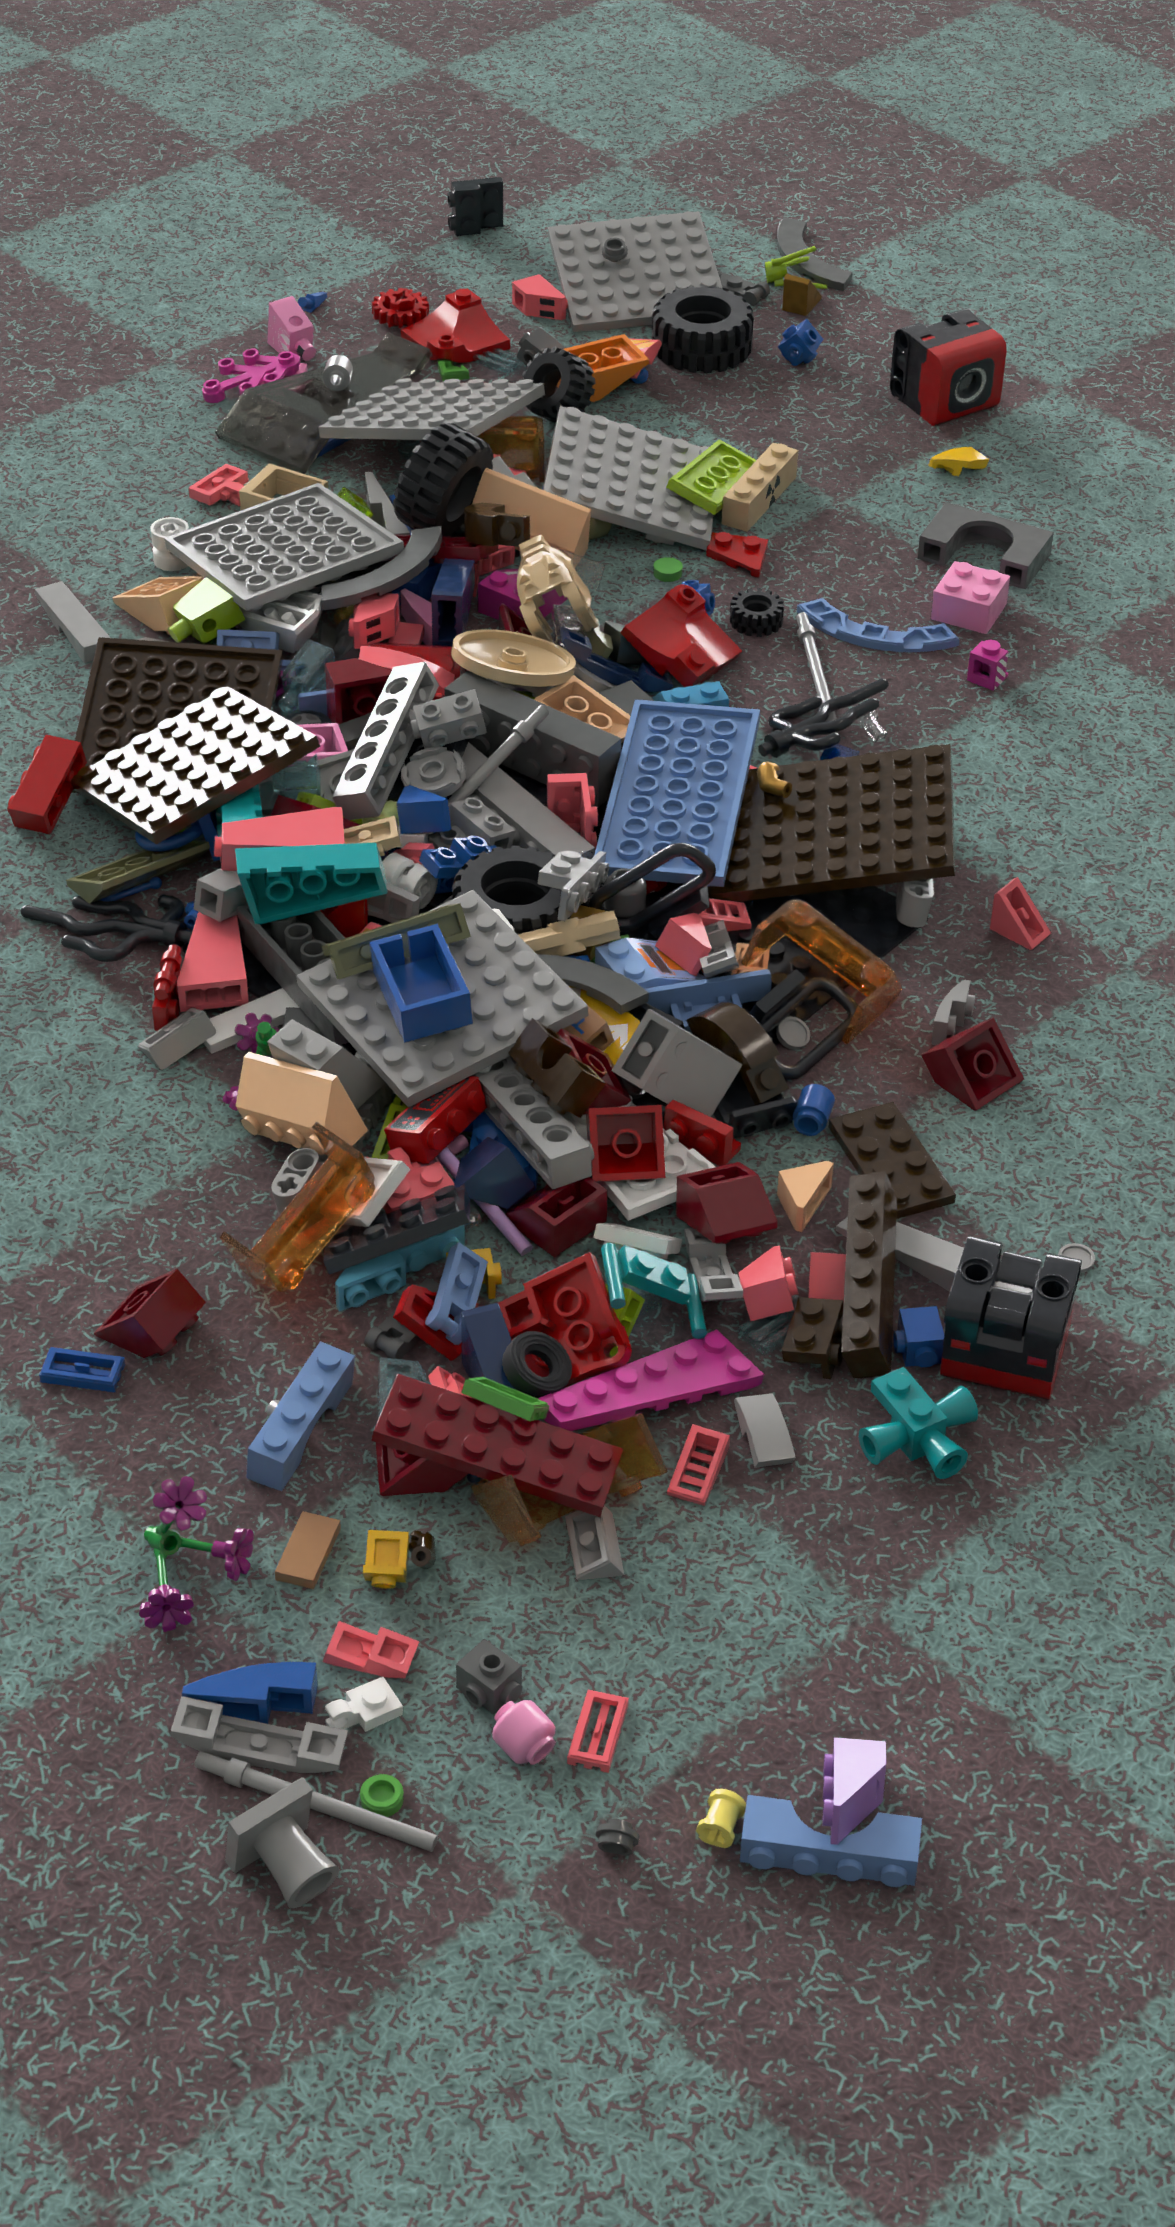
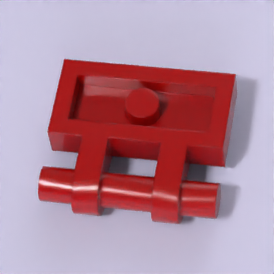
(166, 1001)

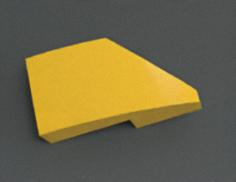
(957, 458)

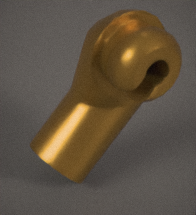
(768, 780)

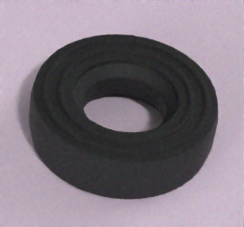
(549, 1351)

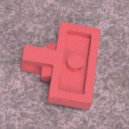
(220, 485)
(419, 1181)

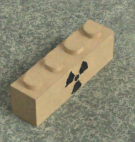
(759, 487)

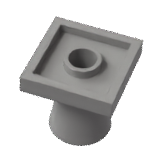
(276, 1835)

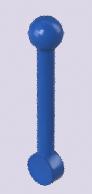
(154, 883)

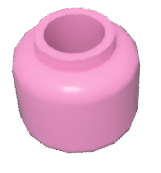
(524, 1732)

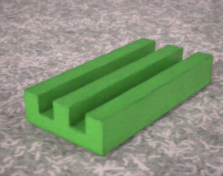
(505, 1398)

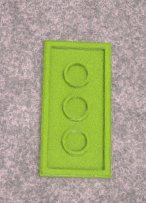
(711, 476)

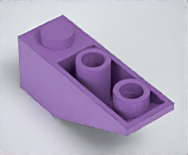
(852, 1784)

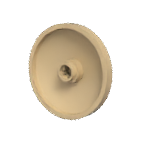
(513, 658)

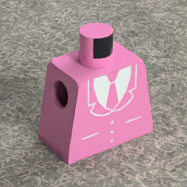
(290, 328)

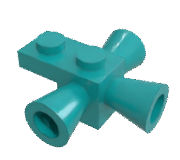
(918, 1423)

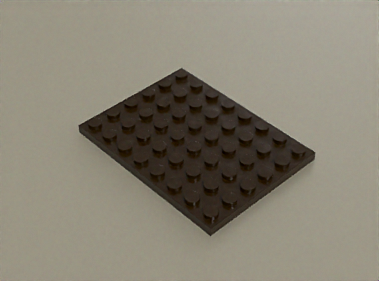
(845, 826)

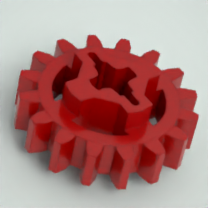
(400, 307)

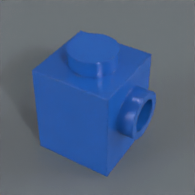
(919, 1336)

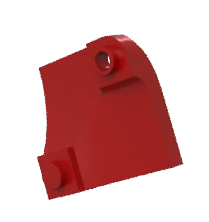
(457, 329)
(681, 637)
(576, 1312)

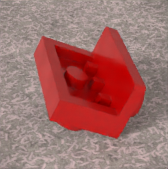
(703, 1133)

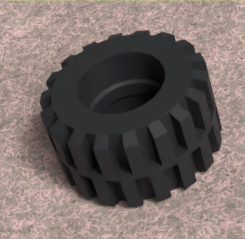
(574, 387)

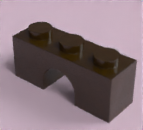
(555, 1074)

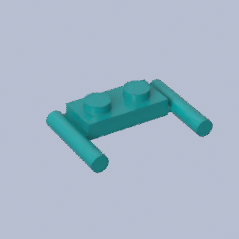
(654, 1276)

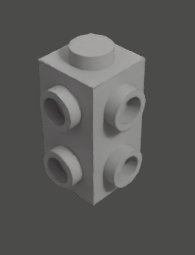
(448, 719)
(480, 821)

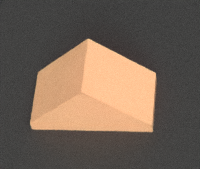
(803, 1191)

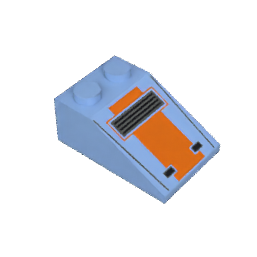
(642, 963)

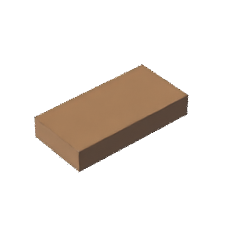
(307, 1550)

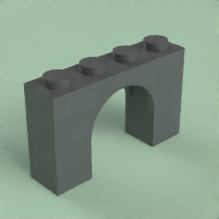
(958, 526)

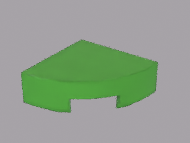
(449, 371)

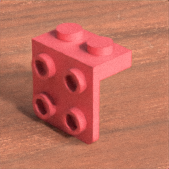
(572, 801)

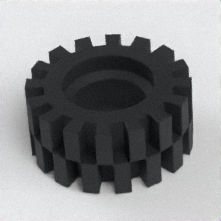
(756, 612)

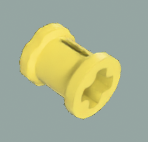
(721, 1818)

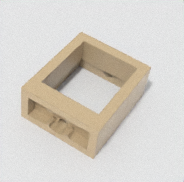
(272, 481)

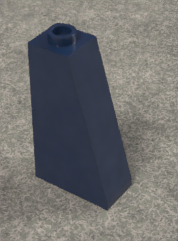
(452, 600)
(484, 1343)

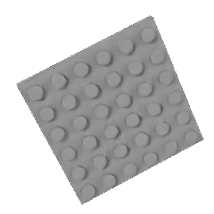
(661, 257)
(415, 408)
(625, 476)
(284, 546)
(505, 989)

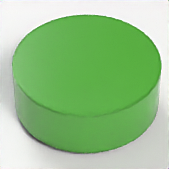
(667, 569)
(382, 1795)

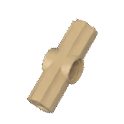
(573, 934)

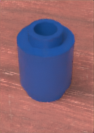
(813, 1109)

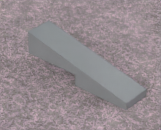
(382, 507)
(71, 618)
(923, 1253)

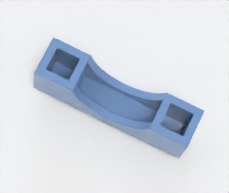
(284, 1435)
(880, 1852)

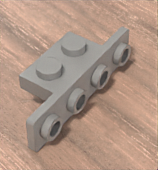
(575, 877)

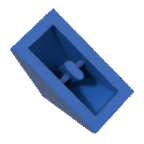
(422, 811)

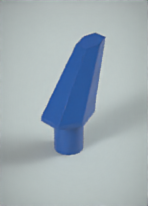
(312, 301)

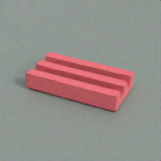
(591, 1758)

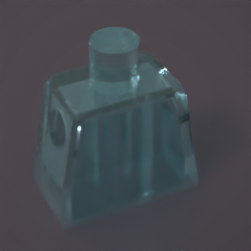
(305, 674)

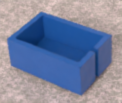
(427, 992)

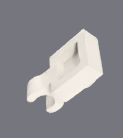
(367, 1704)

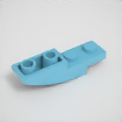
(389, 1270)

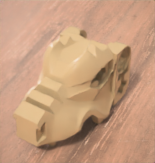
(547, 569)

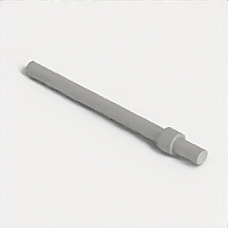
(807, 637)
(521, 733)
(240, 1773)

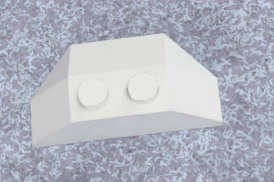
(292, 618)

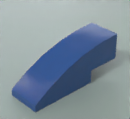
(258, 1689)

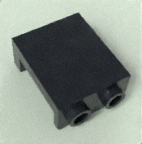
(747, 1118)

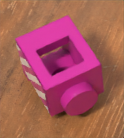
(991, 659)

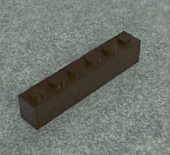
(869, 1275)

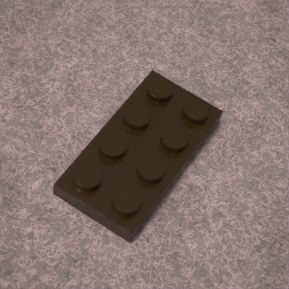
(884, 1141)

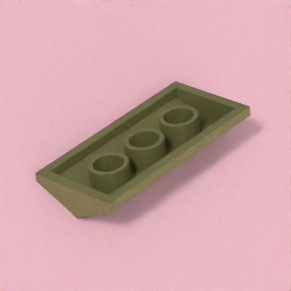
(134, 870)

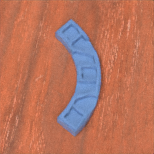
(876, 636)

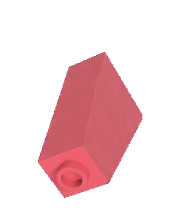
(290, 829)
(213, 966)

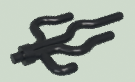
(801, 734)
(141, 930)

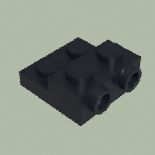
(475, 205)

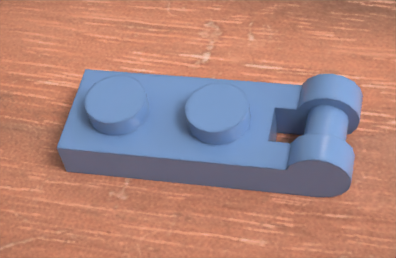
(456, 1291)

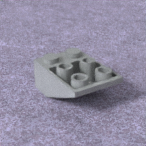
(676, 1065)

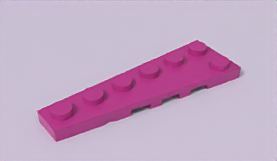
(654, 1382)

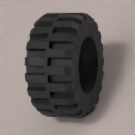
(703, 329)
(441, 479)
(511, 879)

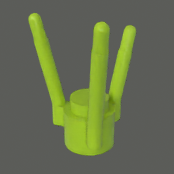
(777, 267)

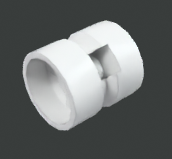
(161, 529)
(410, 877)

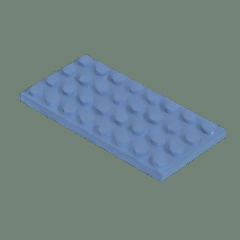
(678, 784)

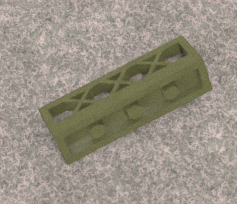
(353, 953)

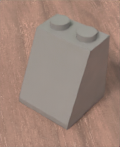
(311, 1050)

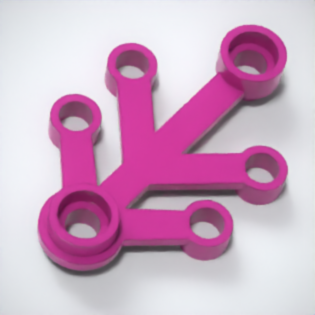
(250, 376)

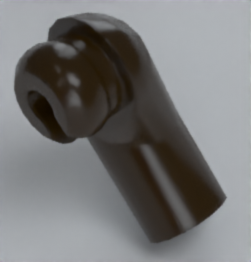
(422, 1549)

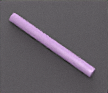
(494, 1213)

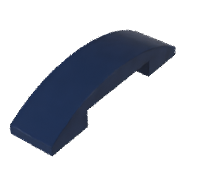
(645, 678)

